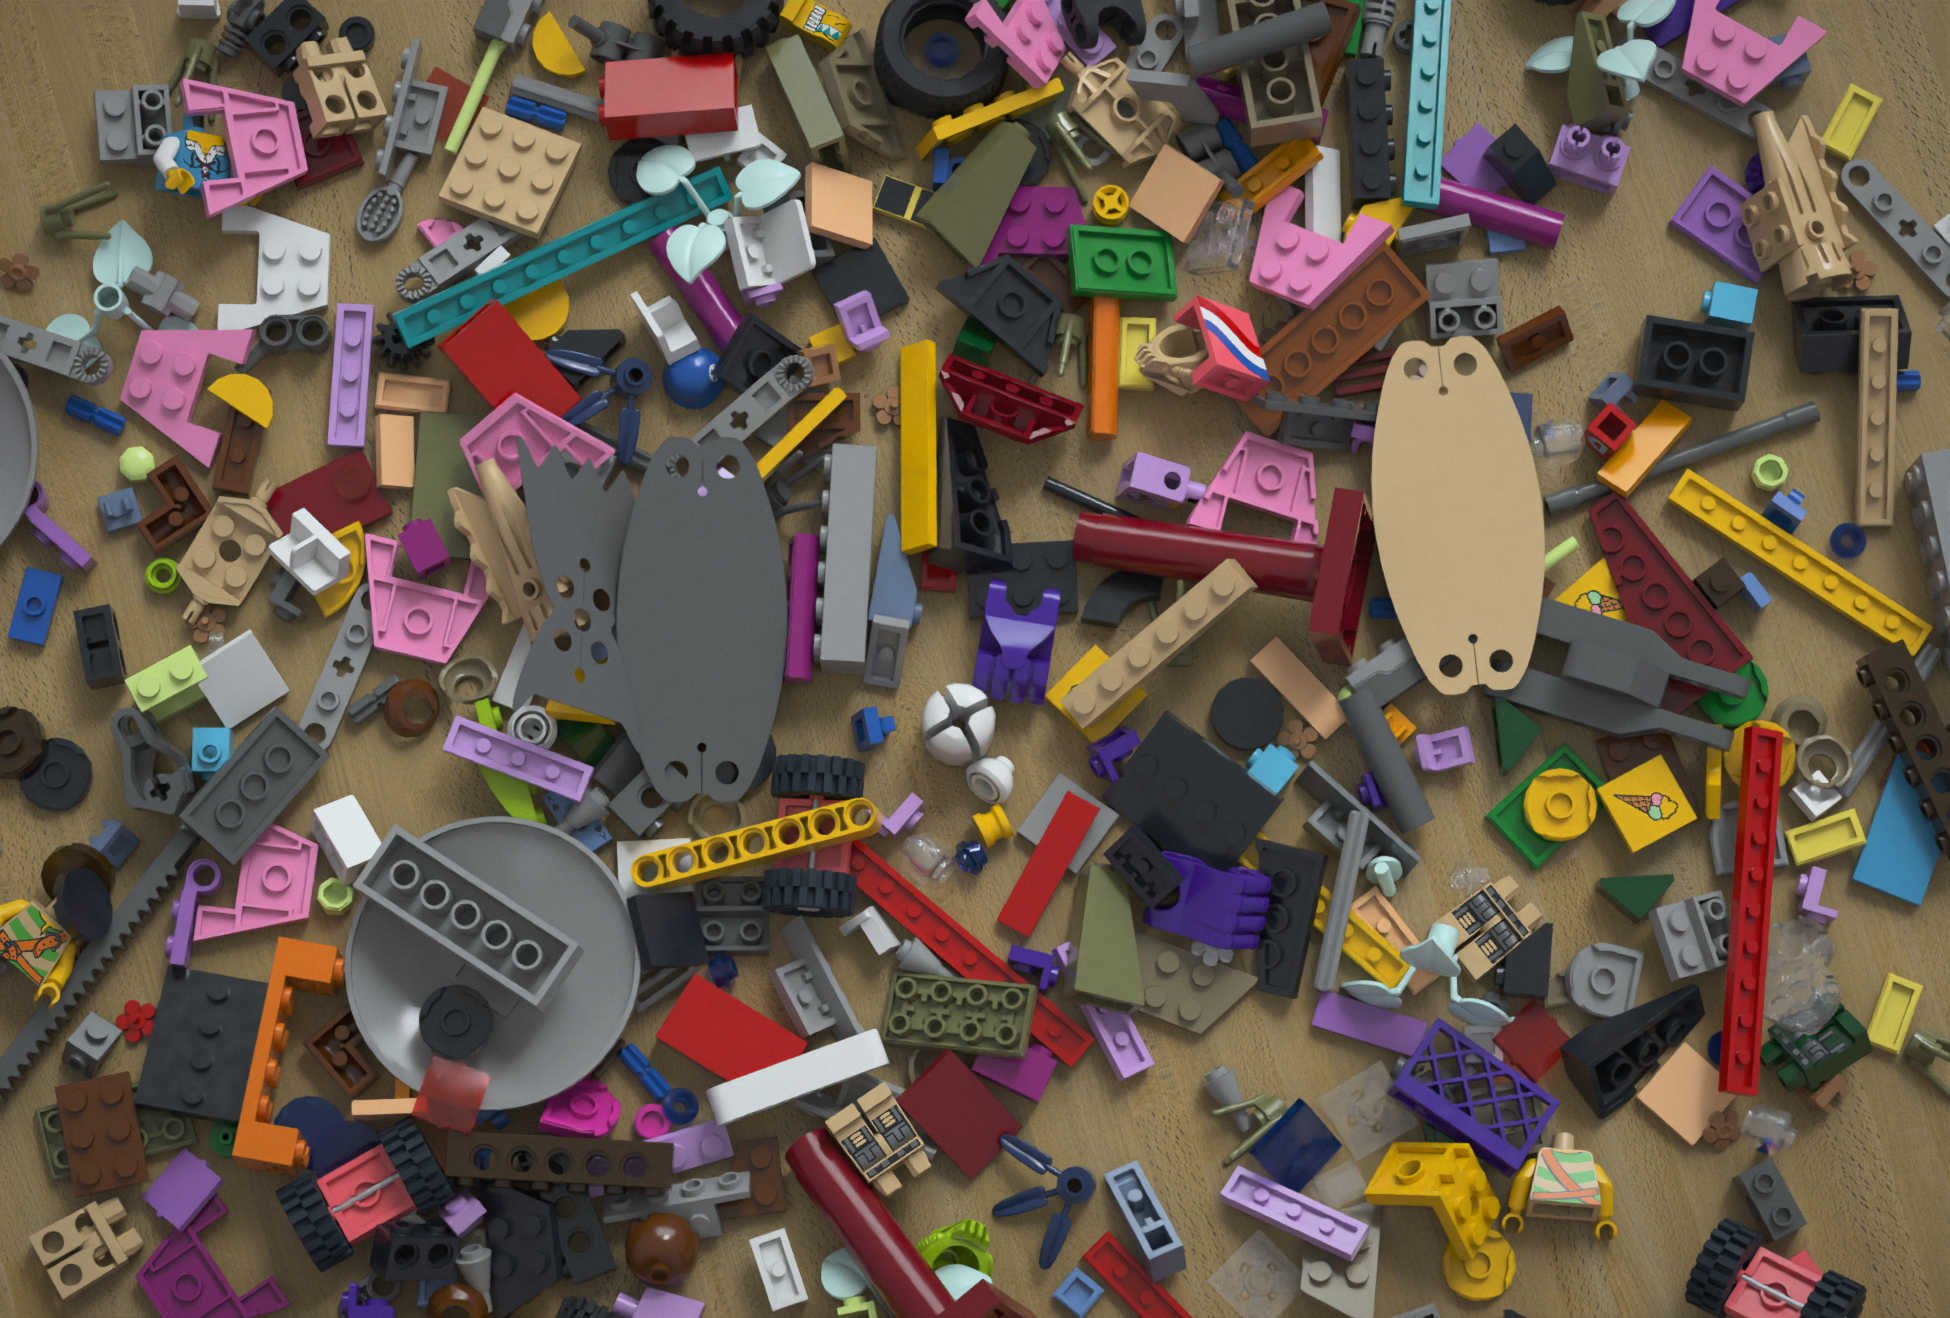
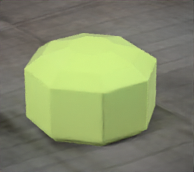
(136, 464)
(1769, 472)
(335, 897)

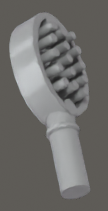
(383, 207)

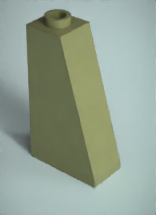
(808, 104)
(978, 192)
(1102, 946)

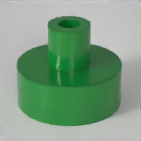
(217, 1139)

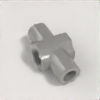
(162, 293)

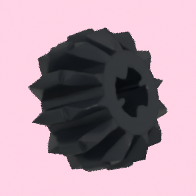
(396, 351)

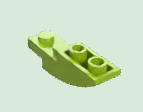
(509, 792)

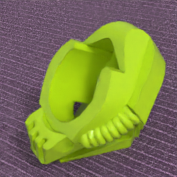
(958, 1243)

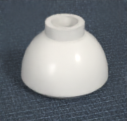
(991, 779)

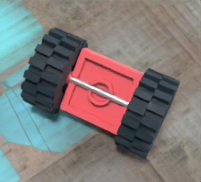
(818, 880)
(365, 1194)
(1751, 1282)

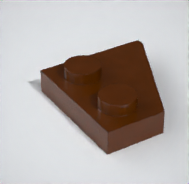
(837, 426)
(767, 1187)

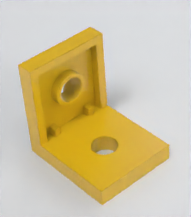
(1447, 1180)

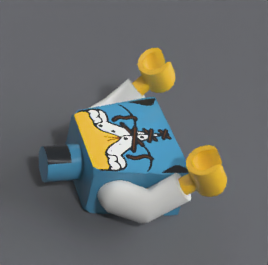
(192, 157)

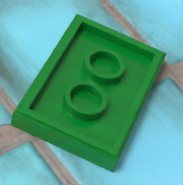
(1121, 263)
(1509, 815)

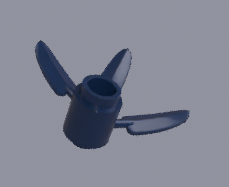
(597, 401)
(1038, 1197)

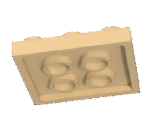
(510, 173)

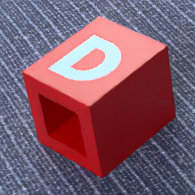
(1608, 431)

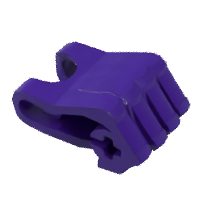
(1015, 648)
(1214, 904)

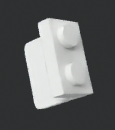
(770, 246)

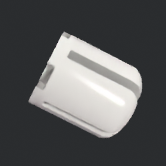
(948, 742)

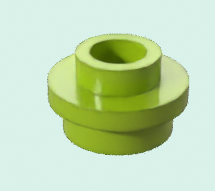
(157, 567)

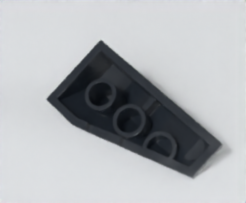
(967, 516)
(1619, 1051)

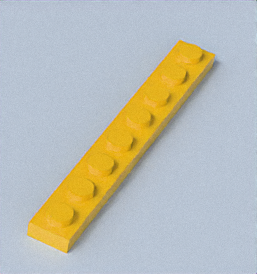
(1798, 562)

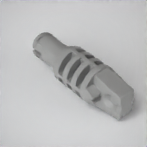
(1377, 17)

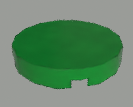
(1733, 711)

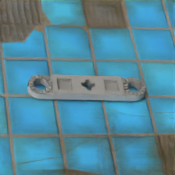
(1151, 56)
(1666, 78)
(1888, 209)
(453, 260)
(53, 352)
(760, 402)
(334, 693)

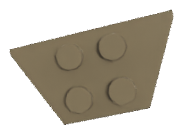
(860, 97)
(1185, 989)
(1344, 1285)

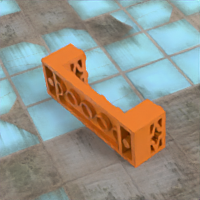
(258, 1142)

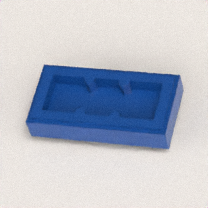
(35, 607)

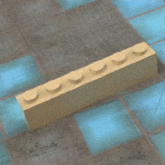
(1158, 643)

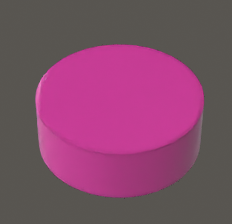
(651, 1122)

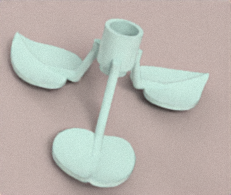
(1626, 61)
(693, 247)
(113, 265)
(1438, 957)
(845, 1280)

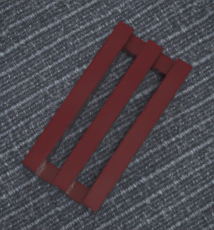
(1365, 387)

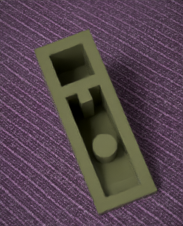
(1593, 95)

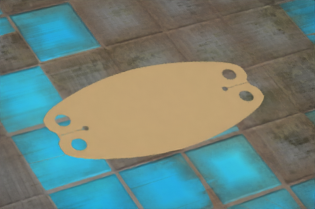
(1458, 515)

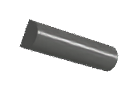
(1258, 40)
(1385, 760)

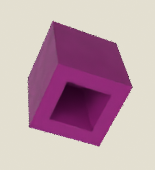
(424, 547)

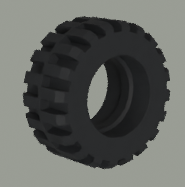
(711, 35)

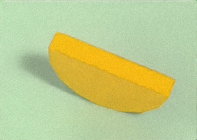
(554, 50)
(246, 396)

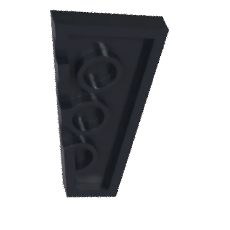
(1291, 913)

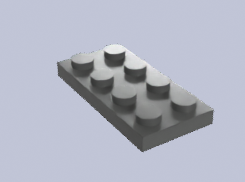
(253, 786)

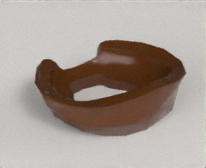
(395, 704)
(458, 1295)

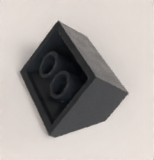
(1829, 332)

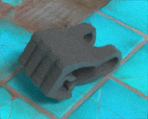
(139, 754)

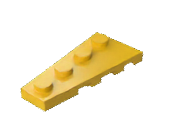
(955, 130)

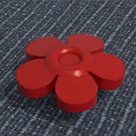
(137, 1021)

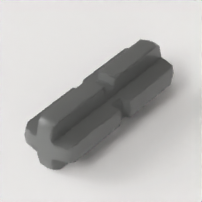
(369, 704)

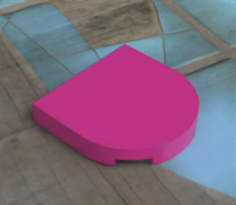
(581, 1112)

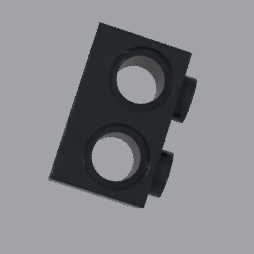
(279, 29)
(100, 646)
(414, 1257)

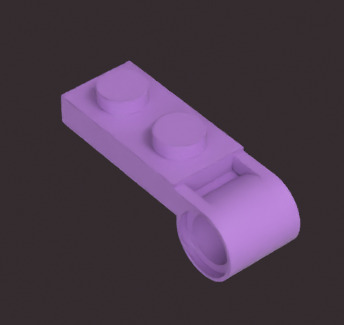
(48, 532)
(185, 912)

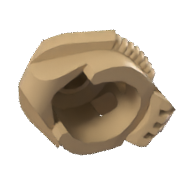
(1172, 358)

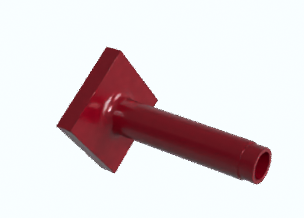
(1324, 574)
(878, 1241)

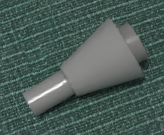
(591, 809)
(917, 958)
(1224, 1088)
(476, 1268)

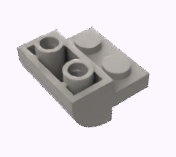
(131, 123)
(1463, 298)
(1693, 935)

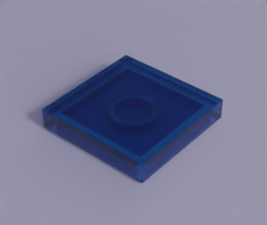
(1295, 1147)

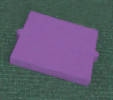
(1468, 166)
(183, 1189)

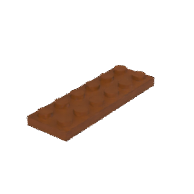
(1337, 332)

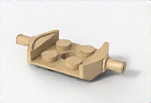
(1096, 101)
(206, 571)

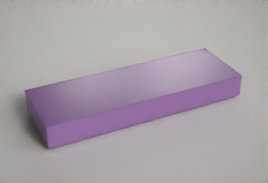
(1368, 1024)

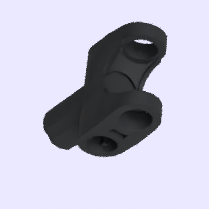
(1122, 15)

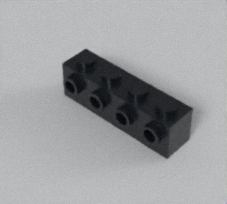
(1367, 132)

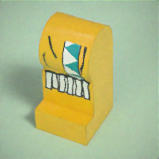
(815, 23)

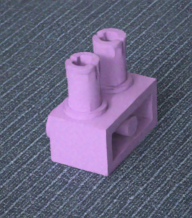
(1588, 158)

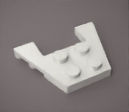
(290, 268)

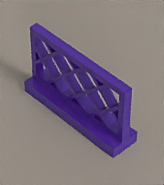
(1453, 1121)

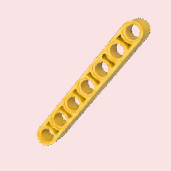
(739, 842)

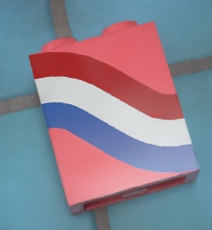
(1234, 358)

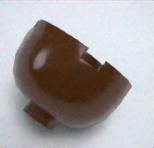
(661, 1249)

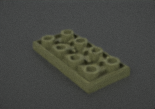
(439, 468)
(959, 1015)
(159, 1132)

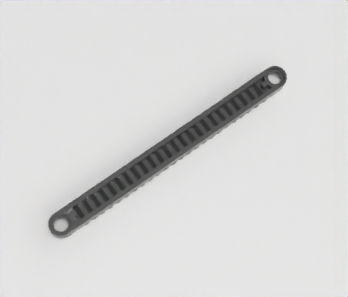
(94, 958)

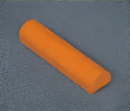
(1103, 369)

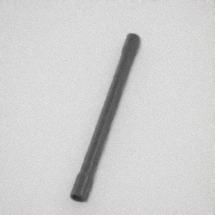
(1785, 422)

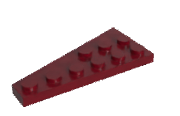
(1663, 598)

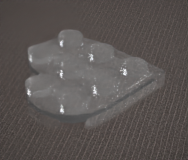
(1798, 984)

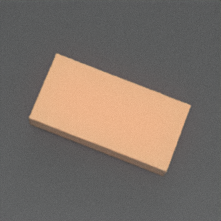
(412, 394)
(395, 451)

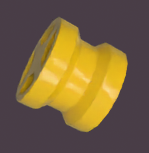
(1113, 198)
(992, 825)

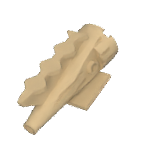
(1798, 212)
(504, 551)

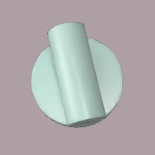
(1384, 872)

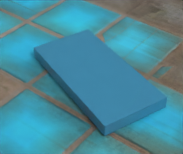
(1899, 840)

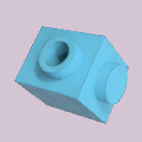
(1729, 306)
(210, 750)
(1273, 766)

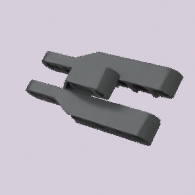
(1621, 662)

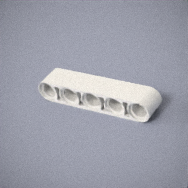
(797, 1077)

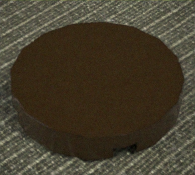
(20, 742)
(73, 856)

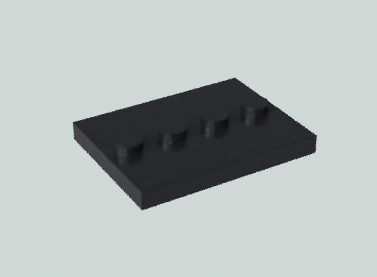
(1191, 795)
(201, 1045)

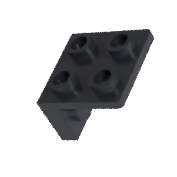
(1144, 866)

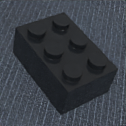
(1692, 363)

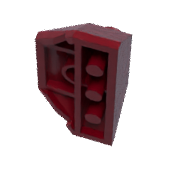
(1006, 403)

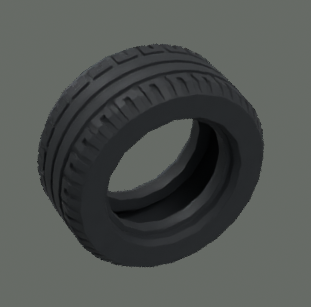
(926, 94)

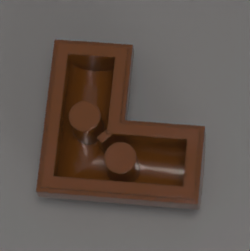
(184, 508)
(336, 1052)

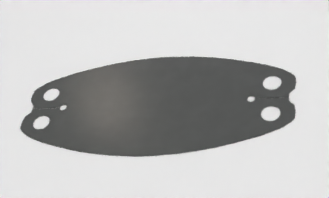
(703, 618)

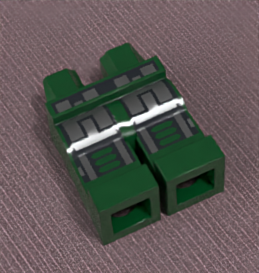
(1815, 1056)

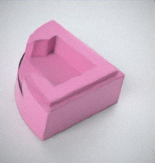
(438, 230)

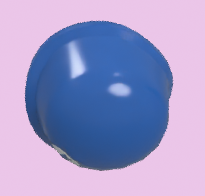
(690, 380)

